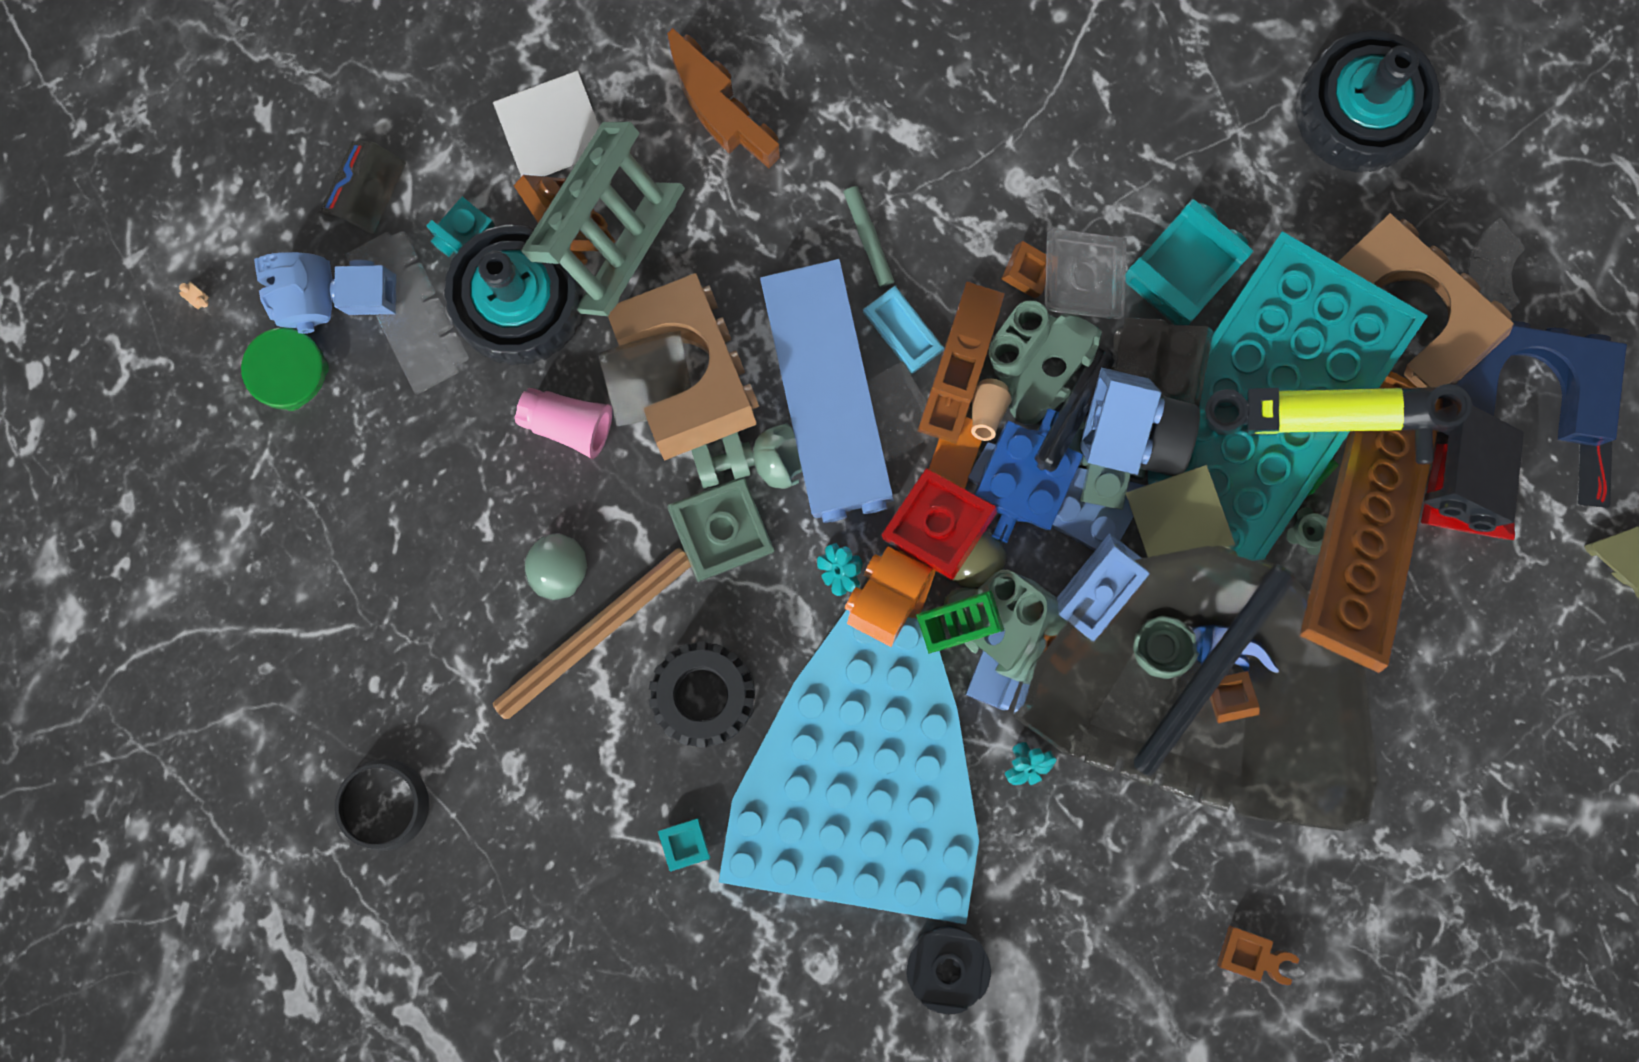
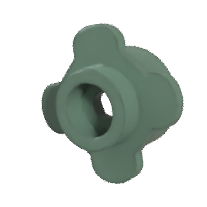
(1298, 534)

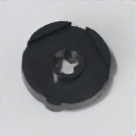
(963, 989)

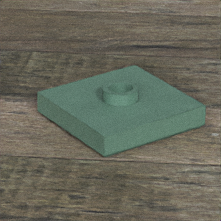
(720, 529)

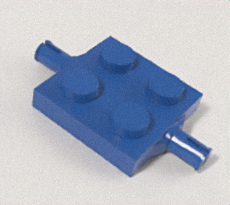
(1016, 483)

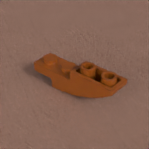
(708, 93)
(961, 362)

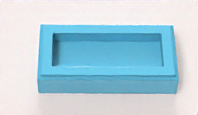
(903, 329)

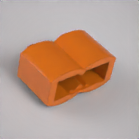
(888, 595)

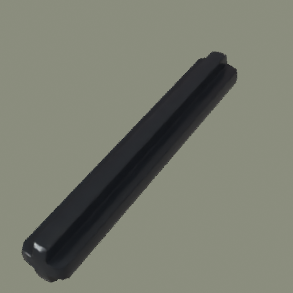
(1072, 413)

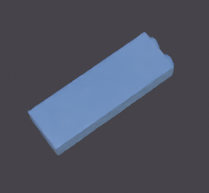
(827, 391)

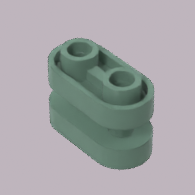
(737, 457)

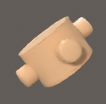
(193, 295)

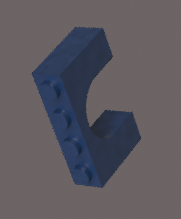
(1587, 370)

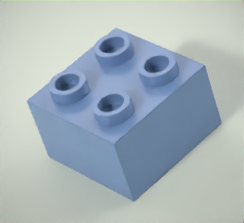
(1121, 421)

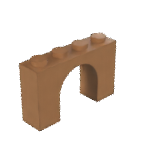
(1474, 324)
(718, 401)

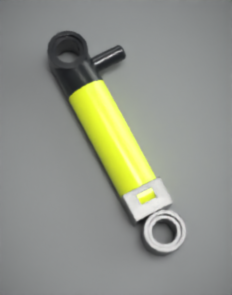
(1384, 409)

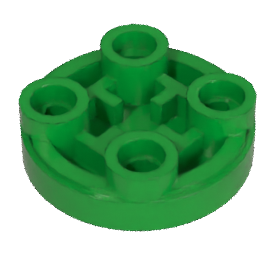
(283, 368)

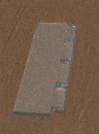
(416, 325)

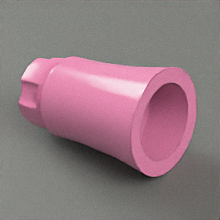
(565, 420)

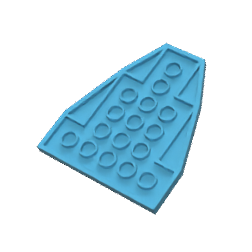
(861, 785)

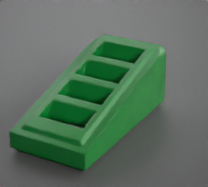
(934, 632)

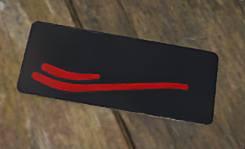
(1595, 475)

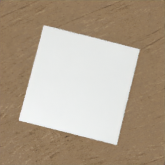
(548, 125)

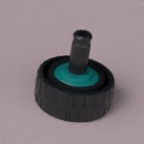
(1367, 101)
(506, 302)

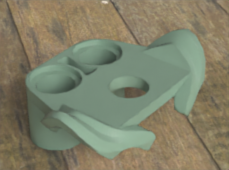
(1062, 337)
(1021, 620)

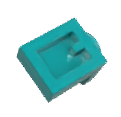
(458, 227)

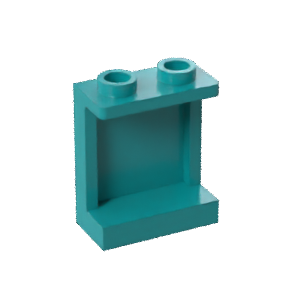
(1188, 263)

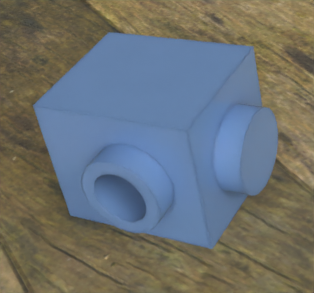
(364, 289)

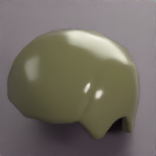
(984, 560)

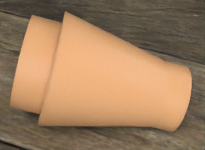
(989, 407)

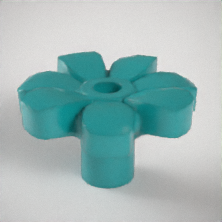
(840, 569)
(1029, 764)

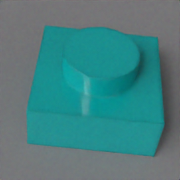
(684, 844)

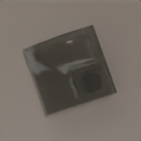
(644, 374)

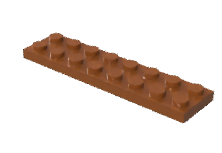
(1368, 544)

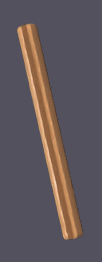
(592, 634)

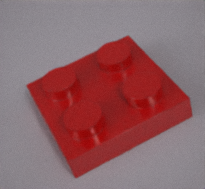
(939, 523)

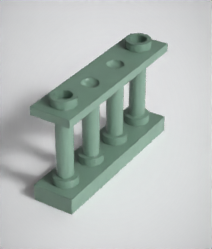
(572, 212)

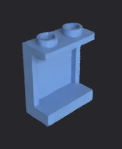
(1106, 577)

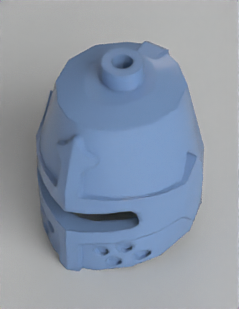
(295, 289)

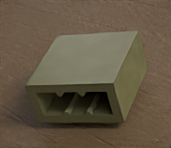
(1180, 514)

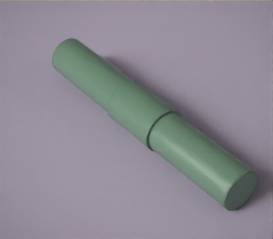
(868, 236)

